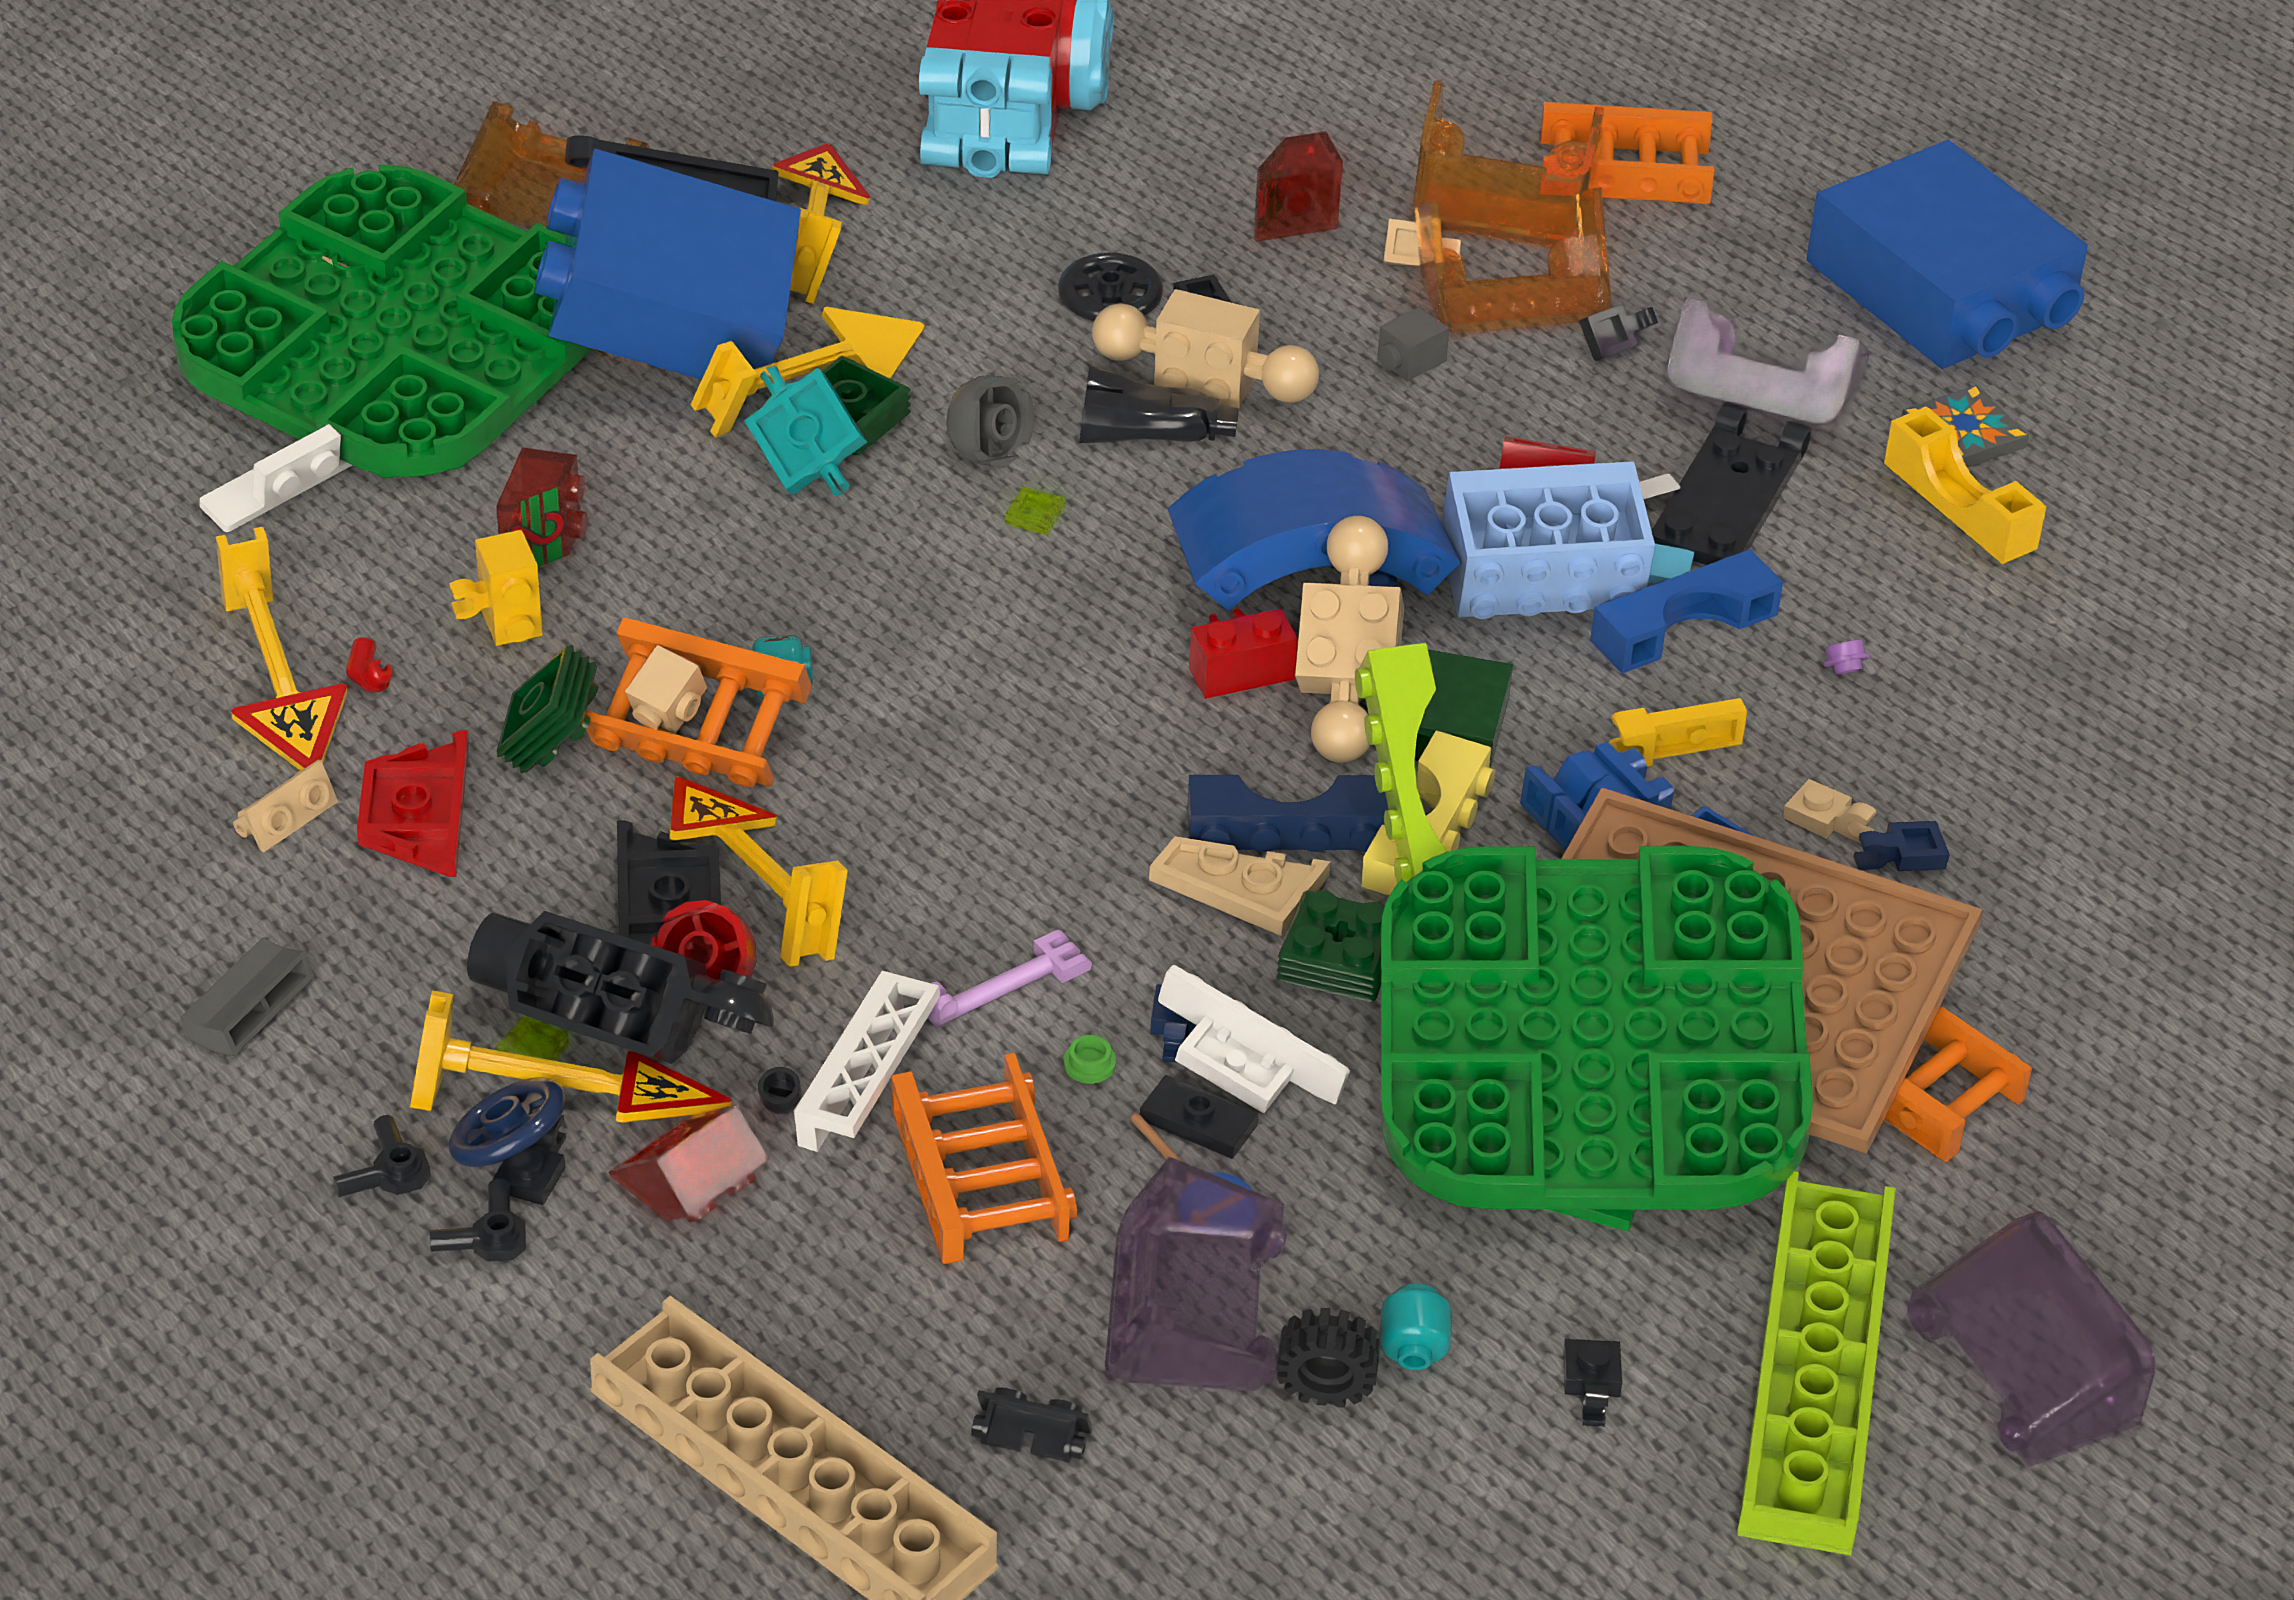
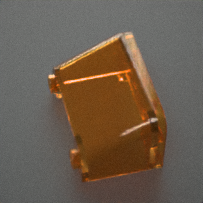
(516, 168)

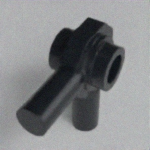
(396, 1169)
(494, 1237)

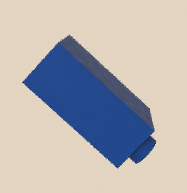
(1947, 254)
(666, 266)

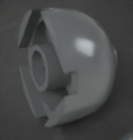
(990, 410)

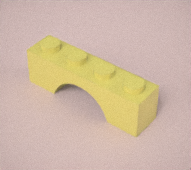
(1451, 780)

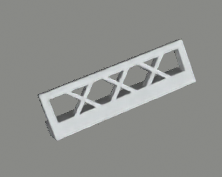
(854, 1053)

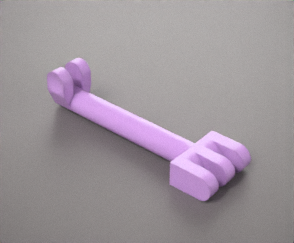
(1053, 955)

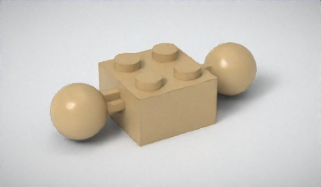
(1206, 349)
(1340, 628)

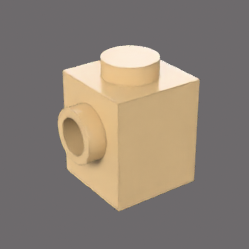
(666, 691)

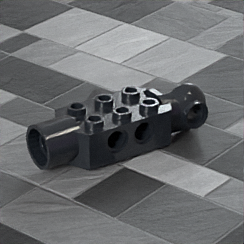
(610, 984)

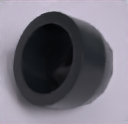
(782, 1083)

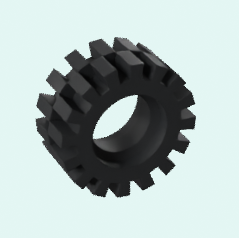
(1336, 1337)

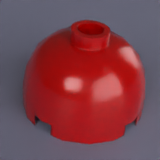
(710, 936)

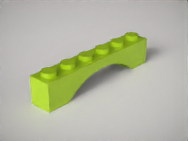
(1397, 691)

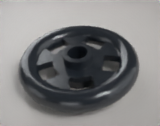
(1109, 284)

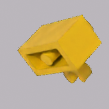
(505, 589)

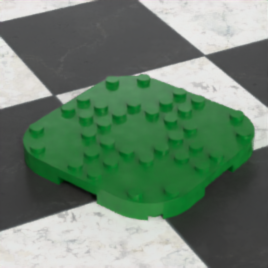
(405, 352)
(1593, 1030)

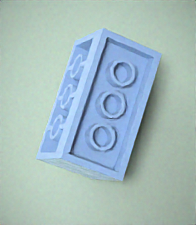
(1546, 538)

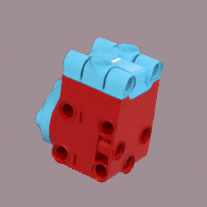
(1004, 73)

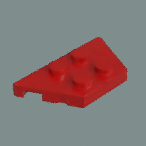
(416, 804)

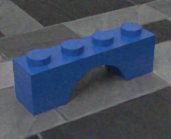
(1732, 591)

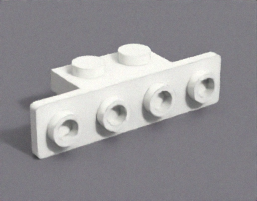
(276, 479)
(1244, 1049)

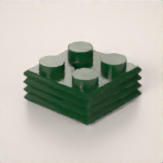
(869, 397)
(548, 710)
(1334, 946)

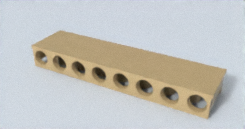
(793, 1462)

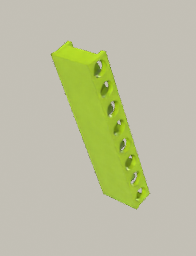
(1817, 1368)

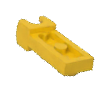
(1680, 729)

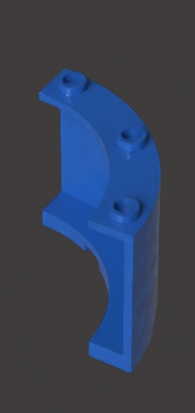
(1279, 514)

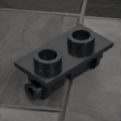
(1053, 1424)

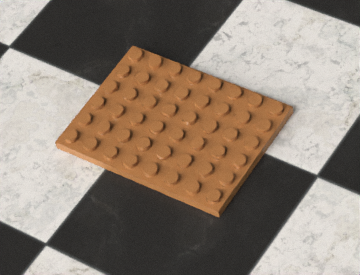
(1870, 952)

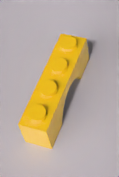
(1928, 458)

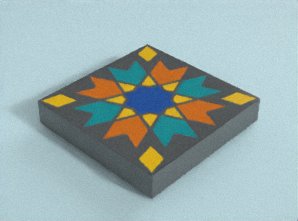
(1980, 425)

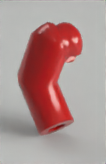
(365, 670)

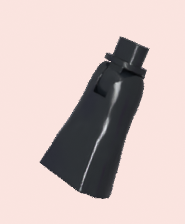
(1133, 410)

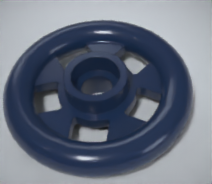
(507, 1122)

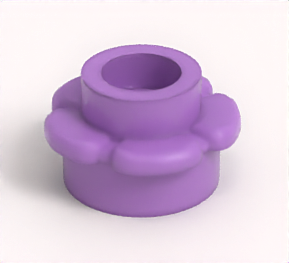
(1846, 656)

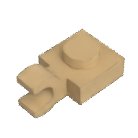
(1402, 244)
(1827, 811)

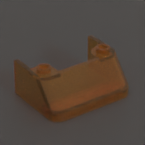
(1503, 196)
(1570, 292)

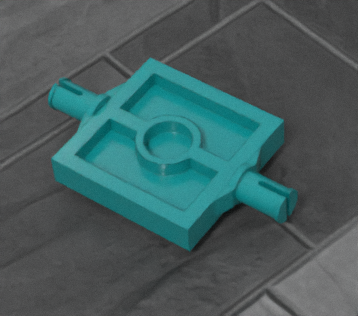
(805, 431)

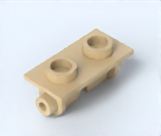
(287, 807)

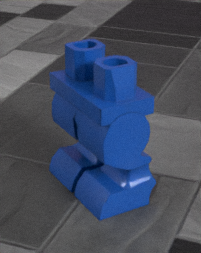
(1567, 799)

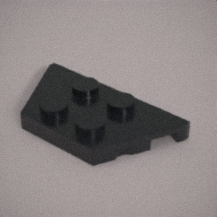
(660, 877)

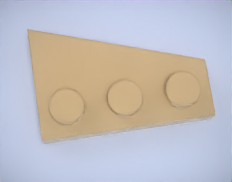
(1239, 884)

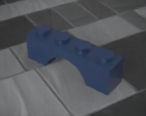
(1232, 814)

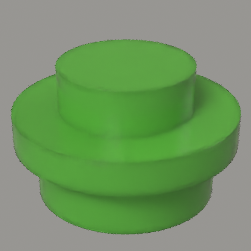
(1090, 1059)

